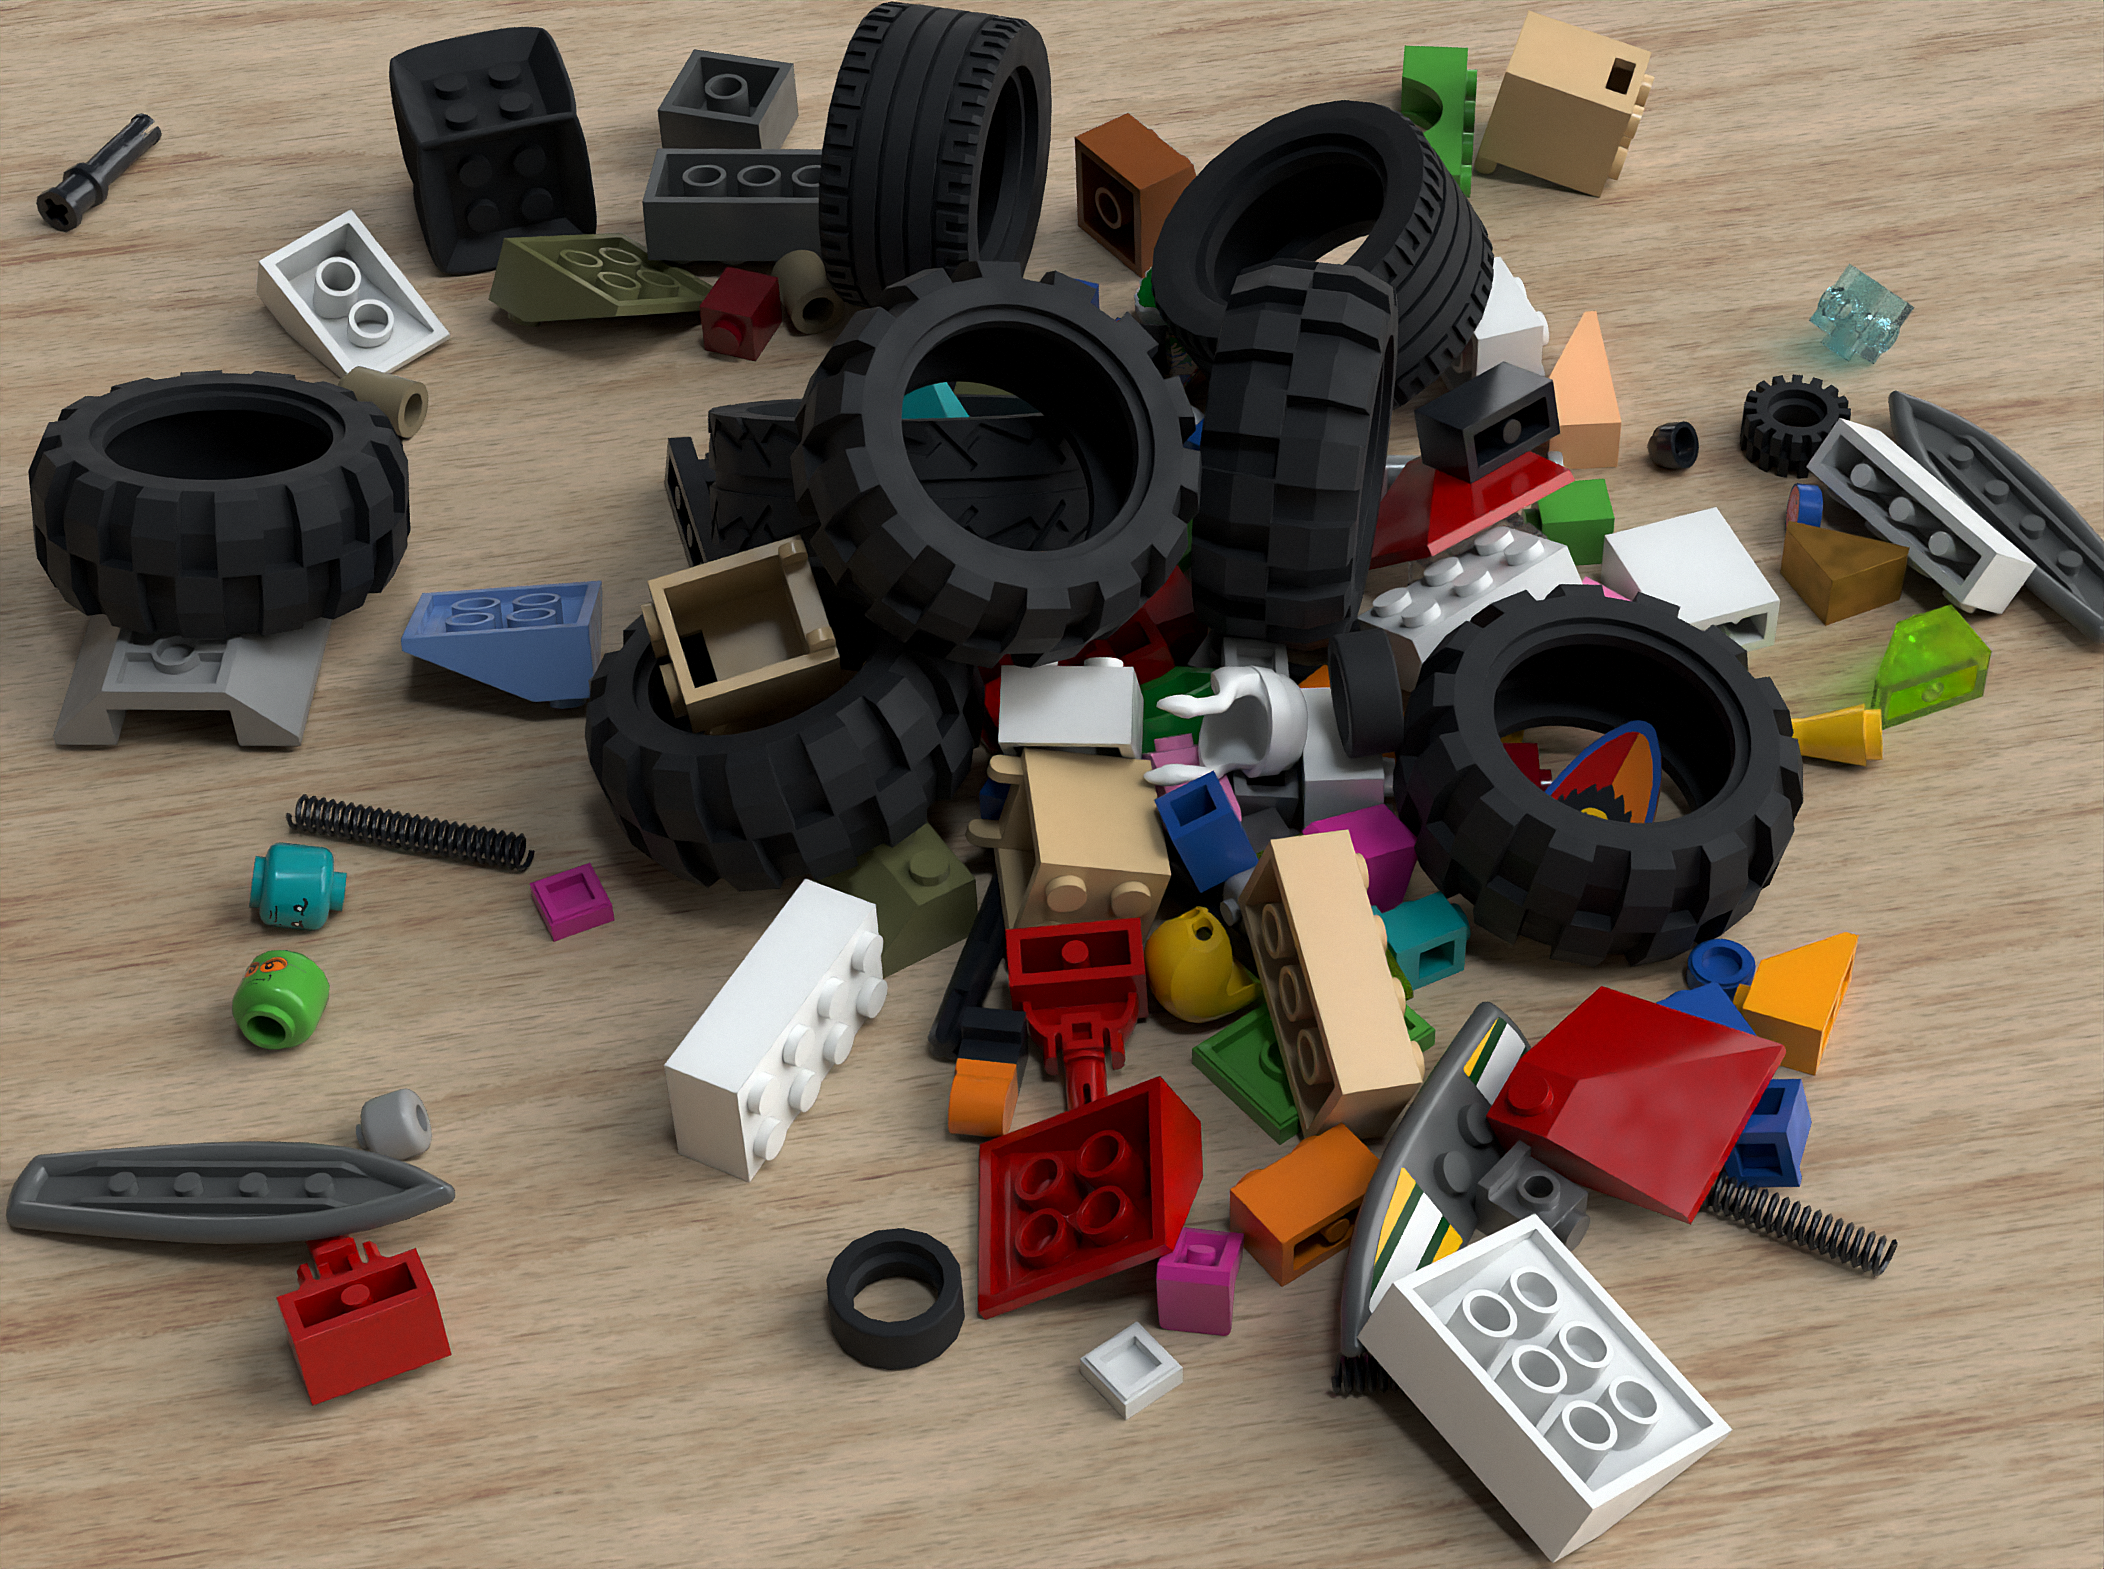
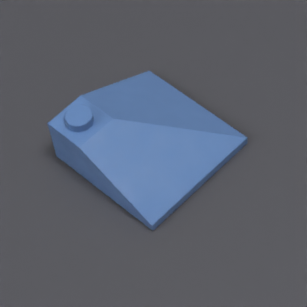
(517, 638)

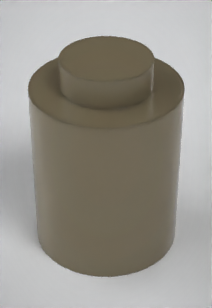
(807, 292)
(397, 397)

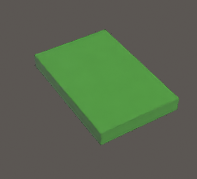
(1251, 1071)

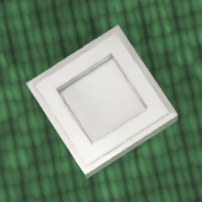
(1131, 1370)

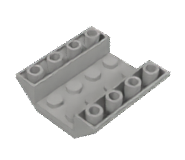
(256, 677)

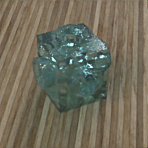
(1860, 316)

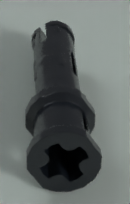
(87, 183)

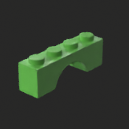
(1442, 100)

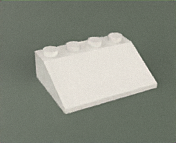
(1541, 1384)

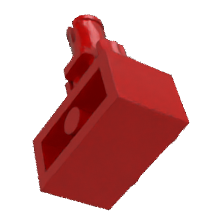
(1079, 994)
(360, 1318)

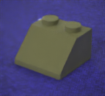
(919, 894)

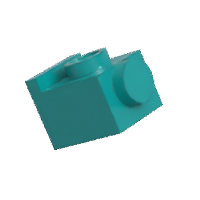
(1427, 938)

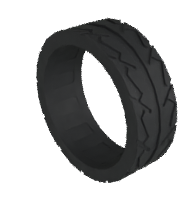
(992, 473)

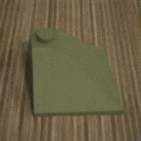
(588, 279)

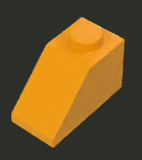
(1799, 998)

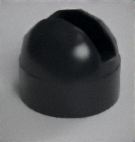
(1674, 445)

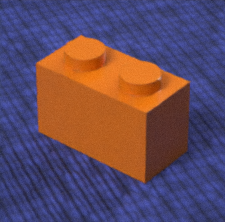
(1303, 1203)

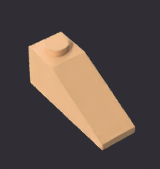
(1585, 401)

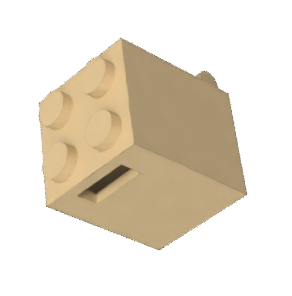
(1566, 105)
(759, 630)
(1075, 839)

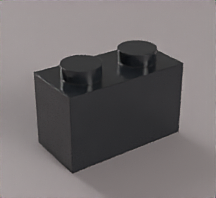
(1487, 422)

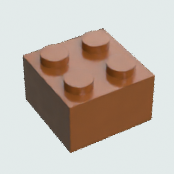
(1127, 188)

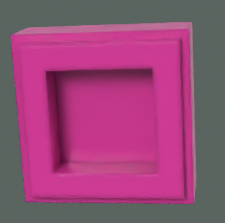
(572, 901)

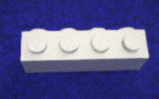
(1919, 512)

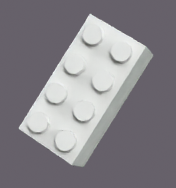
(776, 1030)

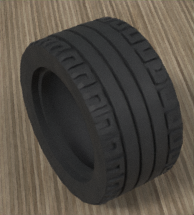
(932, 147)
(1309, 188)

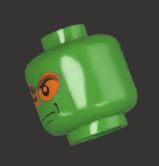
(280, 999)

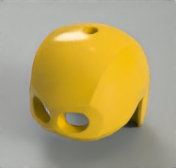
(1195, 976)

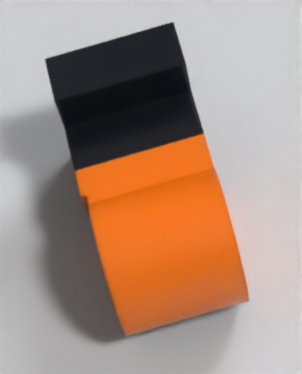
(988, 1071)

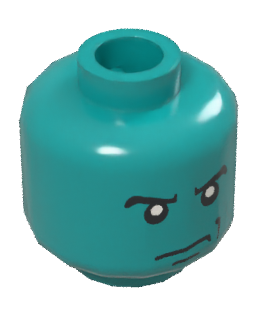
(296, 886)

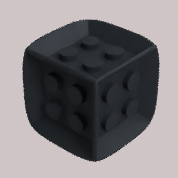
(491, 144)

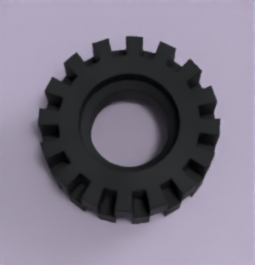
(1789, 403)

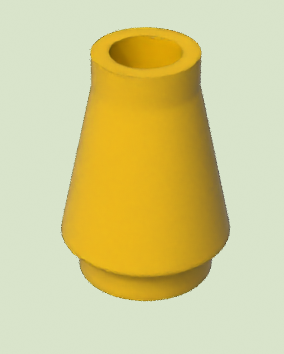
(1841, 735)

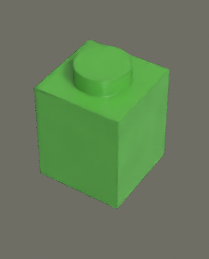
(1575, 517)

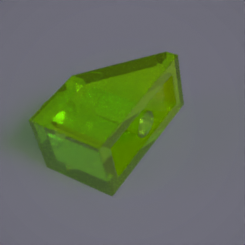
(1930, 667)

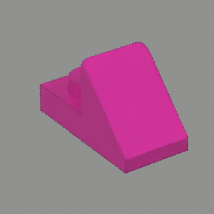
(1199, 1281)

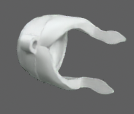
(1249, 725)

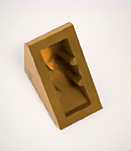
(1841, 571)

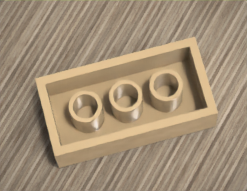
(1330, 985)

